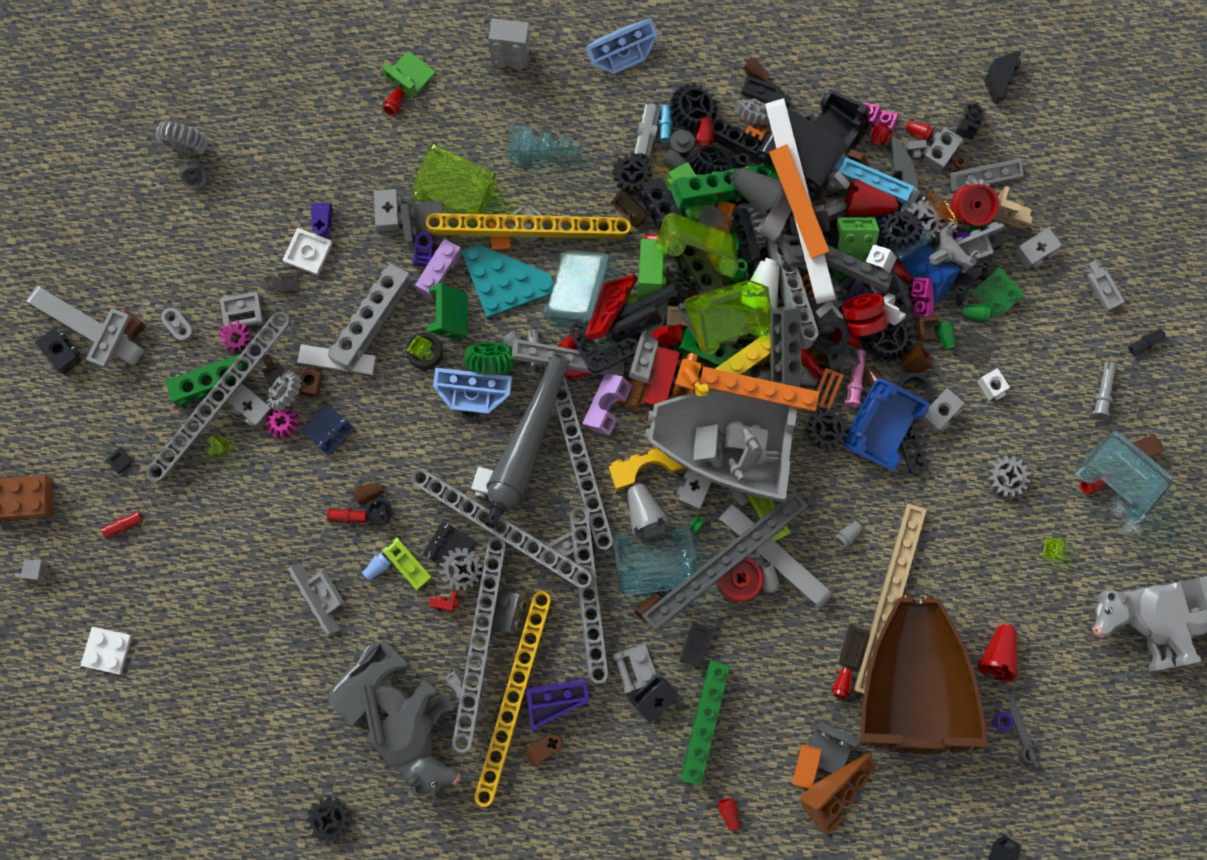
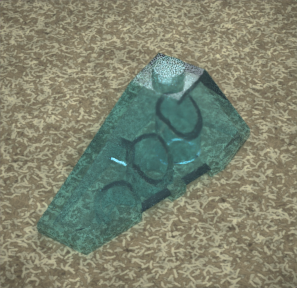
(530, 146)

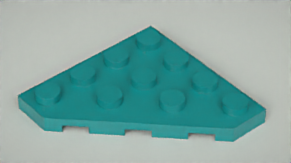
(503, 281)

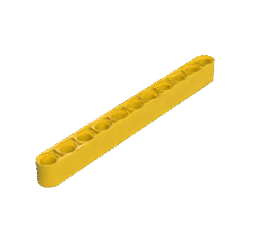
(519, 229)
(506, 706)

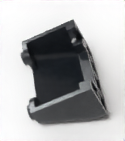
(844, 118)
(818, 150)

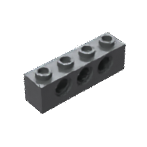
(785, 345)

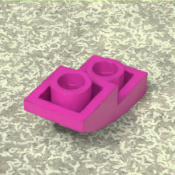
(879, 116)
(924, 297)

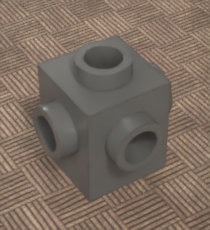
(844, 360)

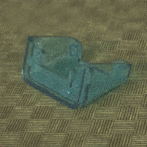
(576, 287)
(1128, 473)
(654, 564)

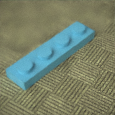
(879, 180)

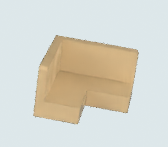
(1012, 212)

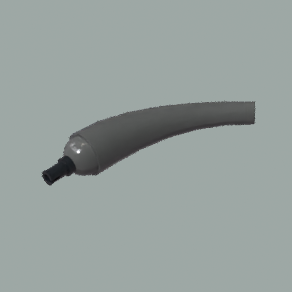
(516, 464)

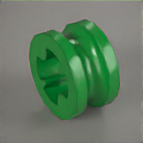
(696, 524)

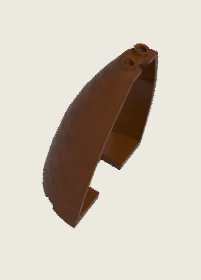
(921, 685)

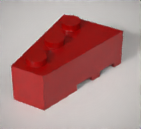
(662, 376)

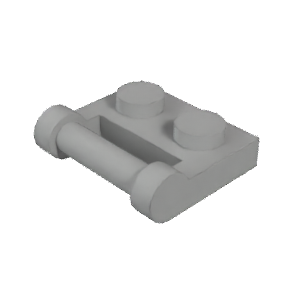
(242, 305)
(641, 665)

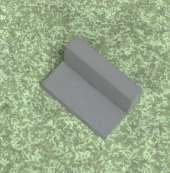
(709, 445)

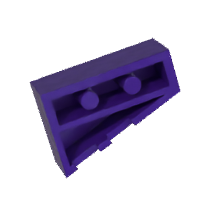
(555, 699)

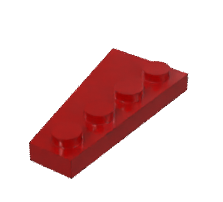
(609, 303)

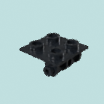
(447, 539)

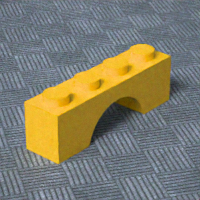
(624, 473)

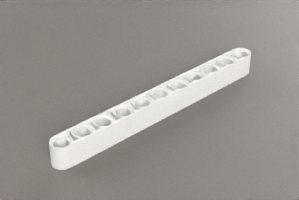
(784, 135)

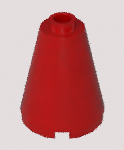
(868, 200)
(1001, 655)

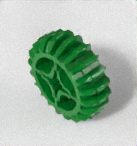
(489, 358)

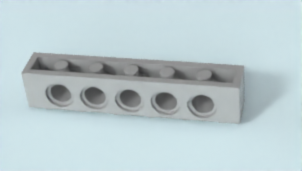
(349, 358)

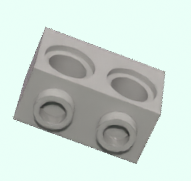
(943, 151)

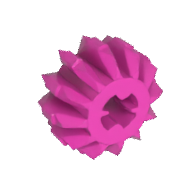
(241, 338)
(281, 430)

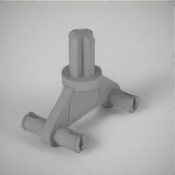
(952, 251)
(751, 456)

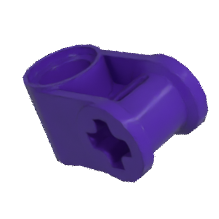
(321, 219)
(423, 251)

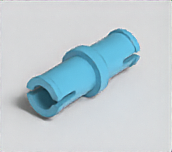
(665, 124)

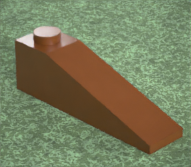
(829, 796)

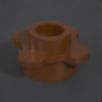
(955, 159)

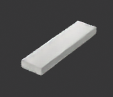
(319, 358)

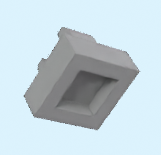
(914, 147)

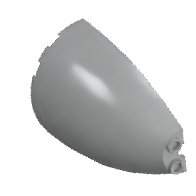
(675, 430)

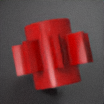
(880, 134)

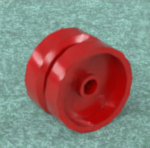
(974, 204)
(865, 314)
(750, 585)

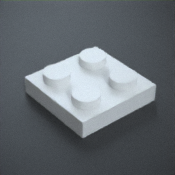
(307, 251)
(106, 650)

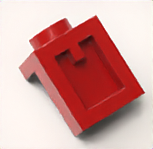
(669, 335)
(442, 604)

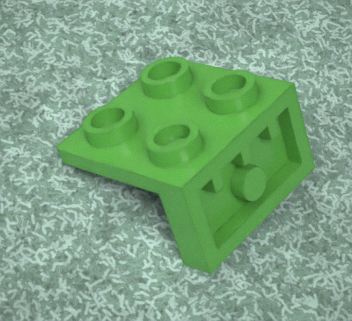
(408, 74)
(857, 236)

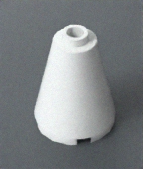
(768, 275)

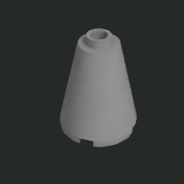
(645, 513)

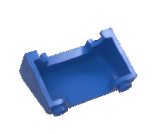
(884, 422)

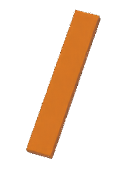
(799, 201)

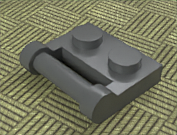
(793, 254)

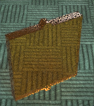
(941, 206)
(635, 394)

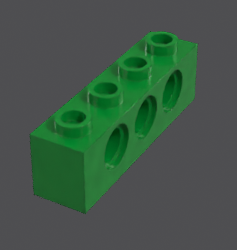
(689, 345)
(178, 385)

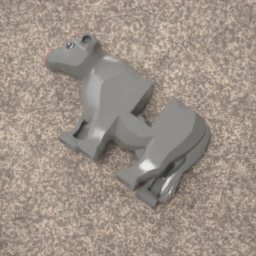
(1160, 617)

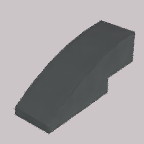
(901, 163)

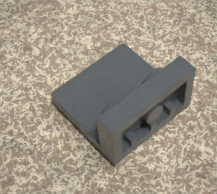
(415, 217)
(834, 746)

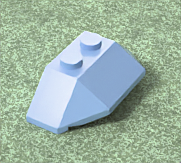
(623, 47)
(471, 390)

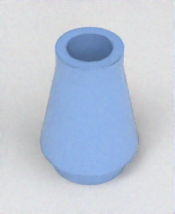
(378, 565)

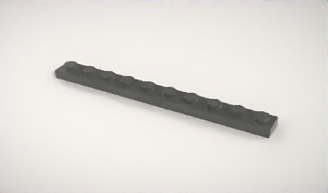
(724, 561)

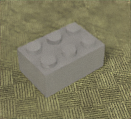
(509, 43)

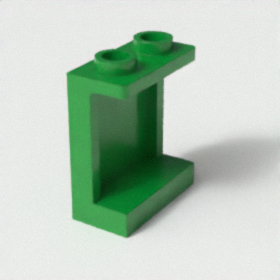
(450, 312)

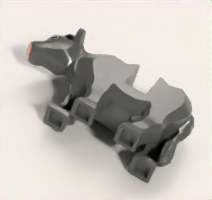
(408, 721)

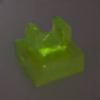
(420, 347)
(218, 445)
(1054, 548)

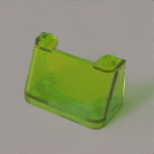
(454, 182)
(679, 231)
(729, 314)

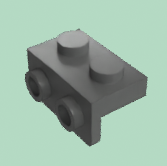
(510, 612)

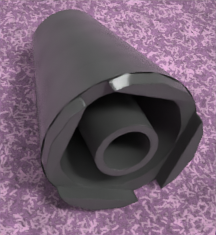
(757, 188)

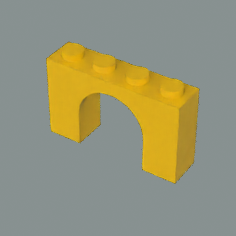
(754, 354)

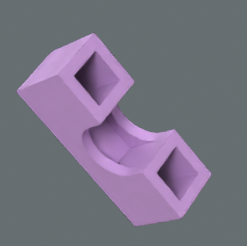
(443, 260)
(611, 389)

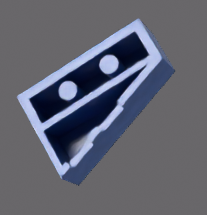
(941, 275)

